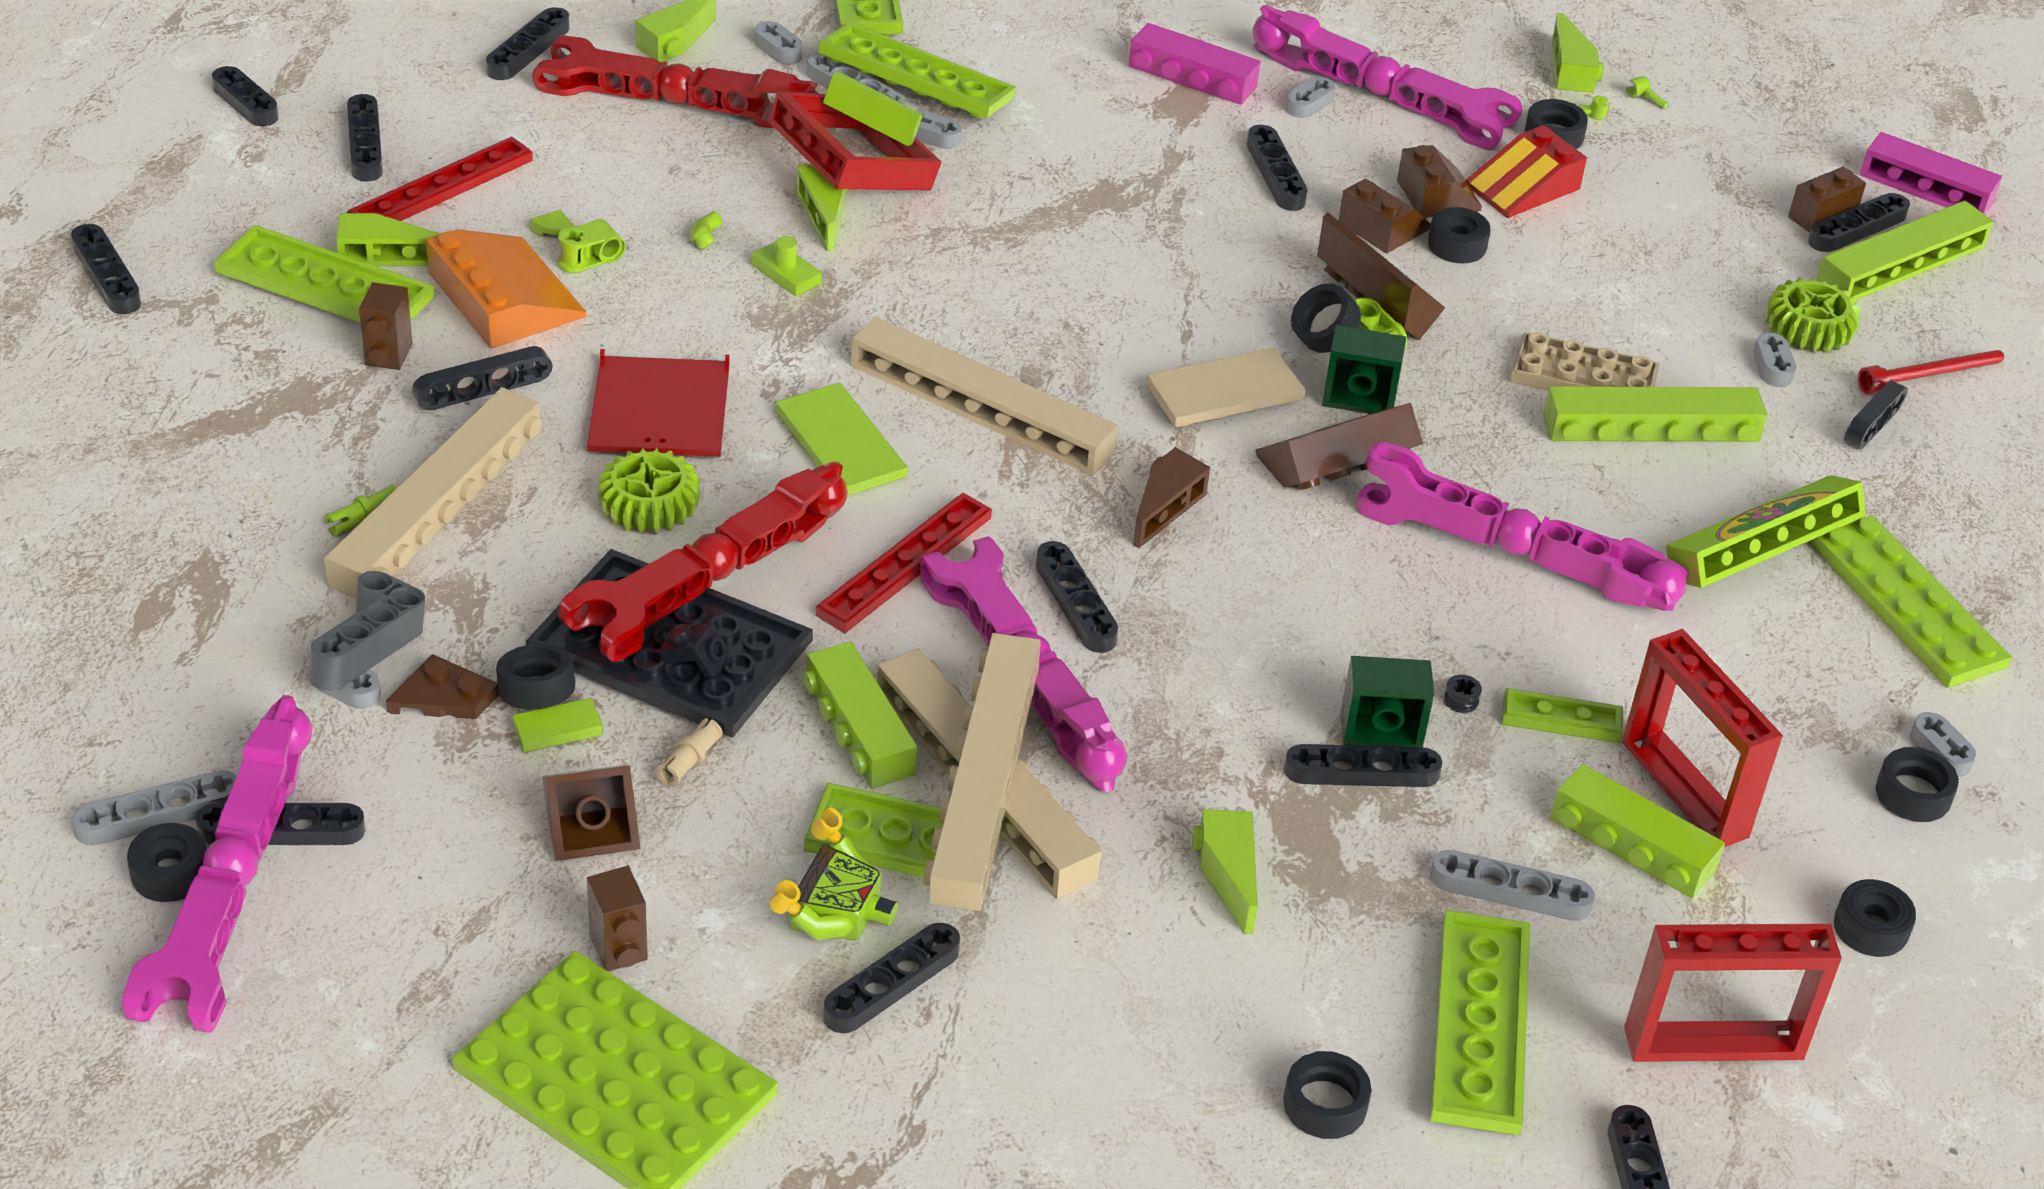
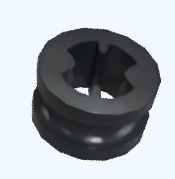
(1465, 685)

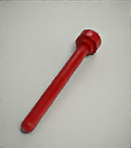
(1874, 378)

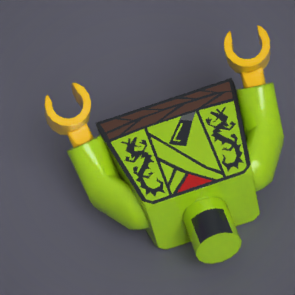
(837, 890)

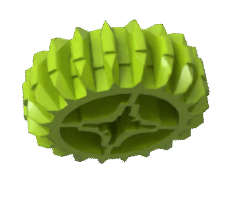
(1813, 314)
(649, 490)

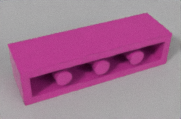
(1194, 63)
(1929, 173)

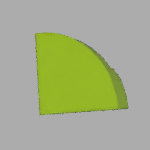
(550, 223)

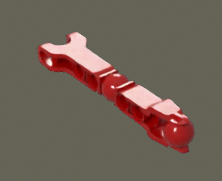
(648, 78)
(635, 602)

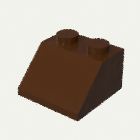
(1433, 182)
(1380, 216)
(591, 812)

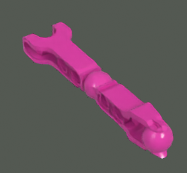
(1413, 88)
(1483, 518)
(1064, 706)
(192, 954)

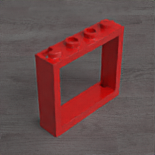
(803, 123)
(1681, 661)
(1727, 949)

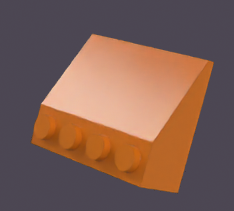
(499, 285)

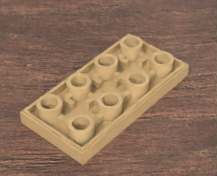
(1557, 362)
(1225, 387)

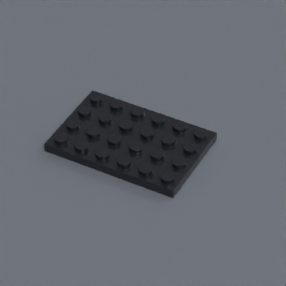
(758, 643)

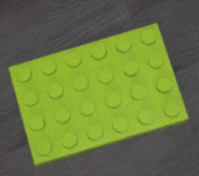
(615, 1076)

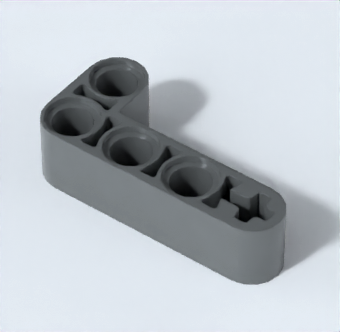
(385, 620)

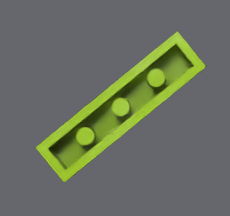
(861, 715)
(1637, 830)

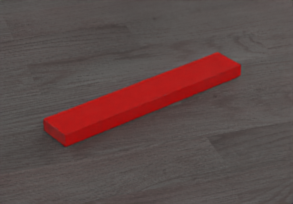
(449, 181)
(902, 563)

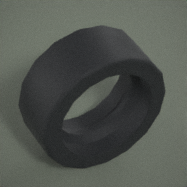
(1560, 113)
(1314, 302)
(547, 661)
(1913, 804)
(1321, 1121)

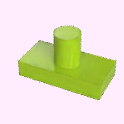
(785, 267)

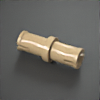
(689, 752)

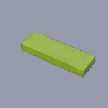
(873, 108)
(1562, 715)

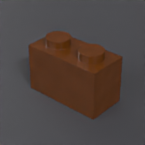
(1825, 197)
(386, 326)
(617, 918)

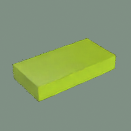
(557, 725)

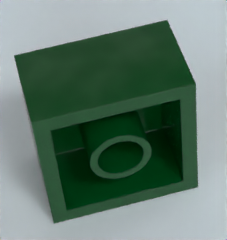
(1363, 370)
(1386, 702)

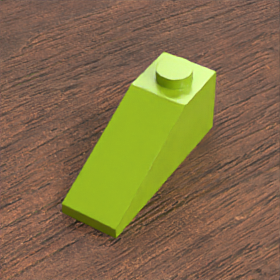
(674, 28)
(1574, 58)
(822, 203)
(382, 240)
(1228, 861)

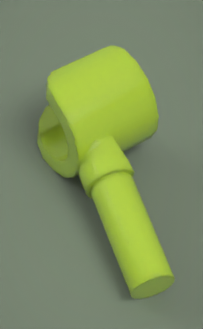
(1642, 87)
(1598, 108)

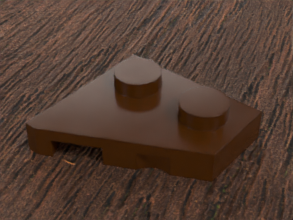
(444, 690)

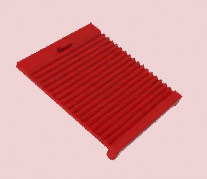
(659, 405)

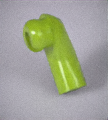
(701, 229)

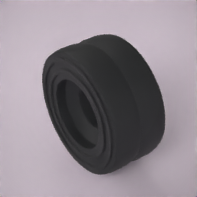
(1459, 235)
(160, 843)
(1867, 935)

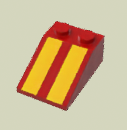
(1529, 172)

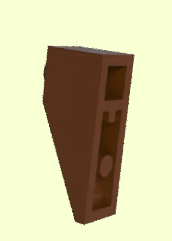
(1172, 488)

